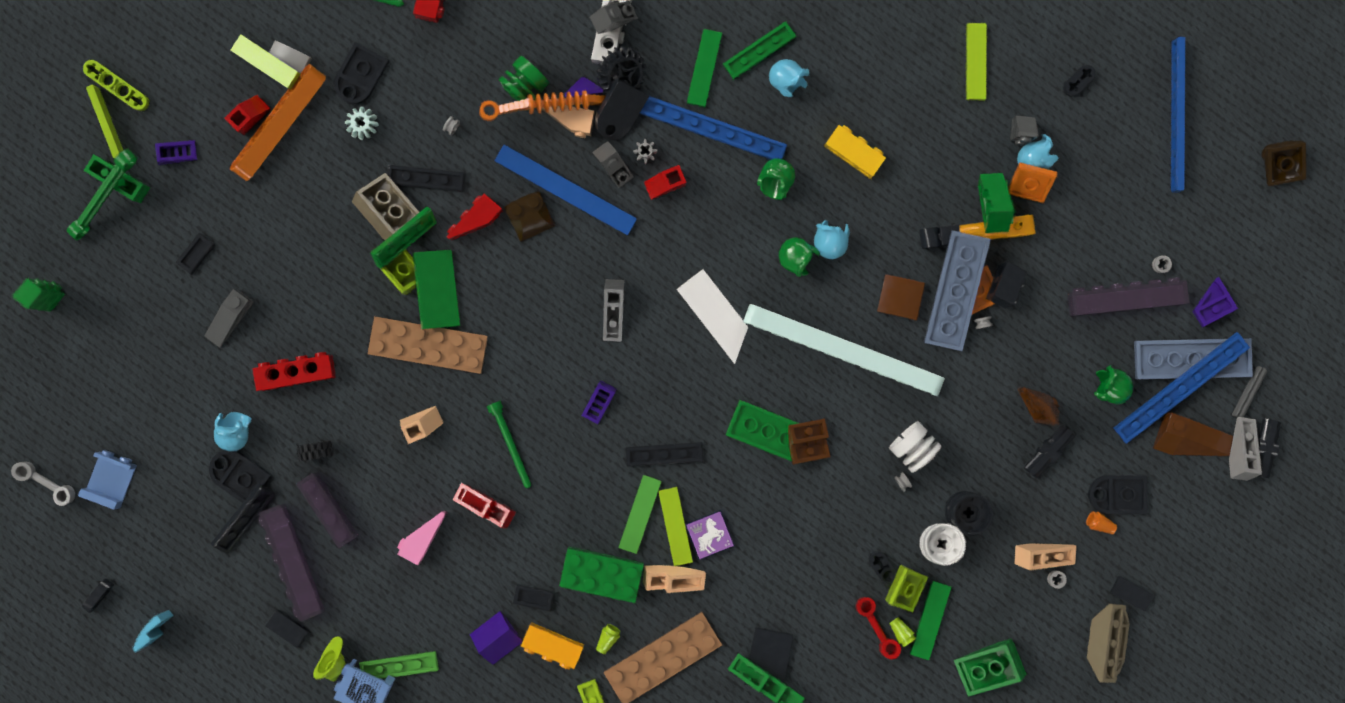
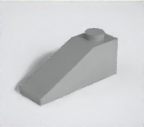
(1244, 452)

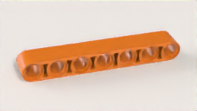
(277, 123)

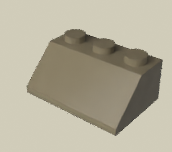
(384, 206)

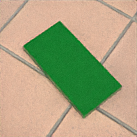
(436, 289)
(761, 429)

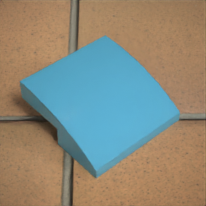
(151, 630)

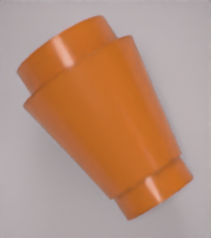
(1099, 522)

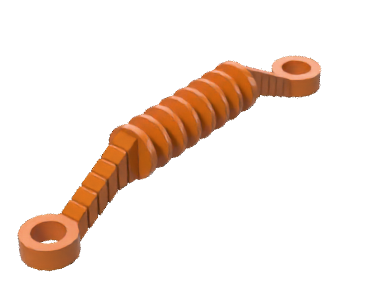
(529, 104)

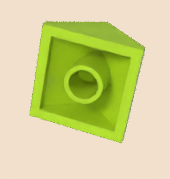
(401, 272)
(906, 588)

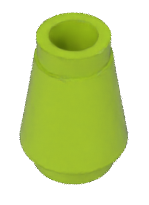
(902, 632)
(608, 637)

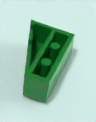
(995, 203)

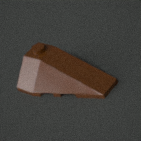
(1040, 406)
(1188, 437)

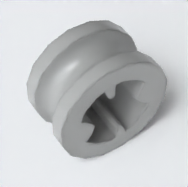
(451, 125)
(1167, 266)
(983, 322)
(903, 482)
(1054, 574)

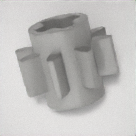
(645, 145)

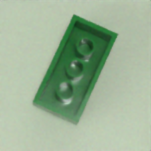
(601, 574)

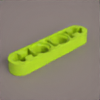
(116, 85)

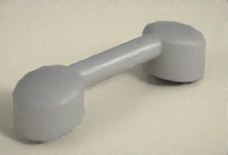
(25, 470)

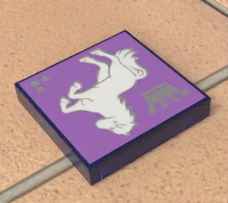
(709, 535)

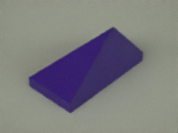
(585, 84)

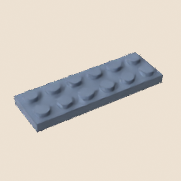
(957, 290)
(1174, 357)

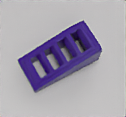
(168, 160)
(606, 387)

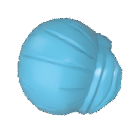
(787, 76)
(1038, 153)
(831, 240)
(231, 431)

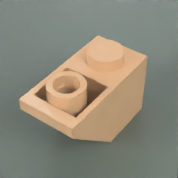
(421, 424)

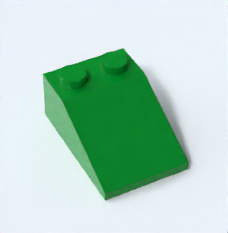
(990, 667)

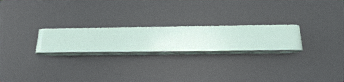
(843, 349)

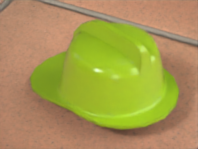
(331, 661)

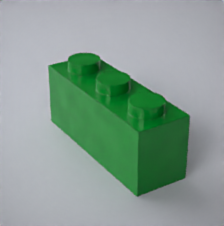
(127, 185)
(39, 294)

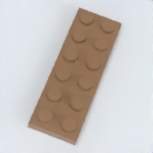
(427, 346)
(662, 658)

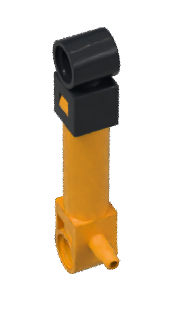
(940, 236)

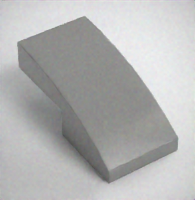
(290, 56)

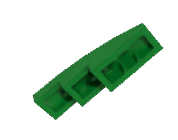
(764, 681)

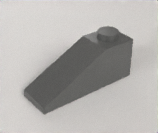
(613, 310)
(228, 317)

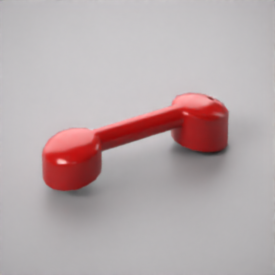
(866, 606)

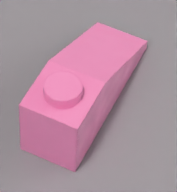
(417, 543)

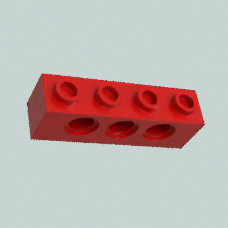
(265, 381)

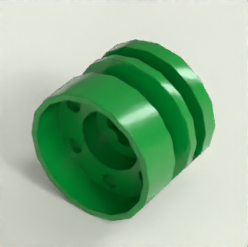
(524, 81)

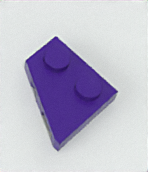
(1214, 304)

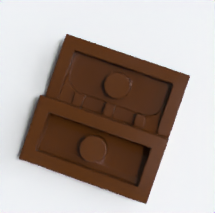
(901, 297)
(808, 441)

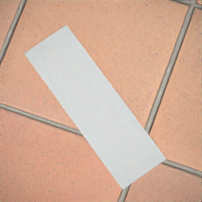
(715, 312)

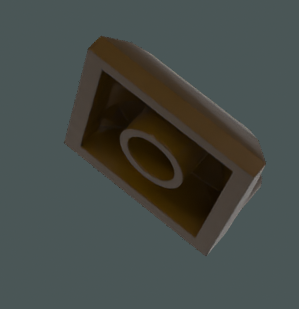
(1285, 162)
(529, 216)

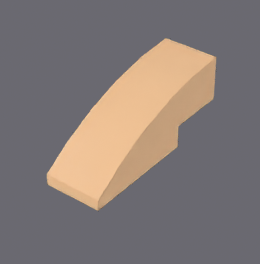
(673, 578)

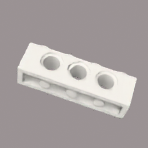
(614, 36)

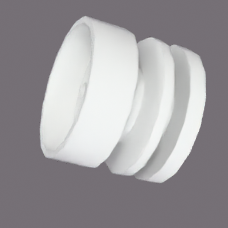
(917, 449)
(952, 548)

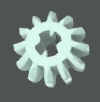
(358, 130)

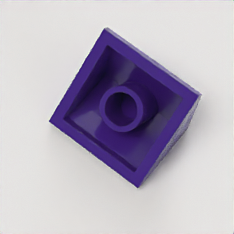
(495, 638)

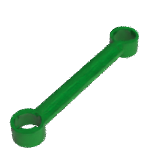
(123, 162)

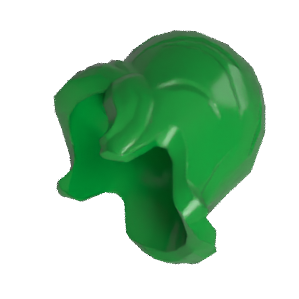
(776, 178)
(795, 255)
(1114, 386)

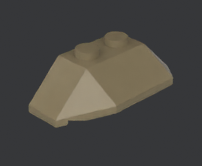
(1108, 642)

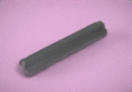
(1249, 392)

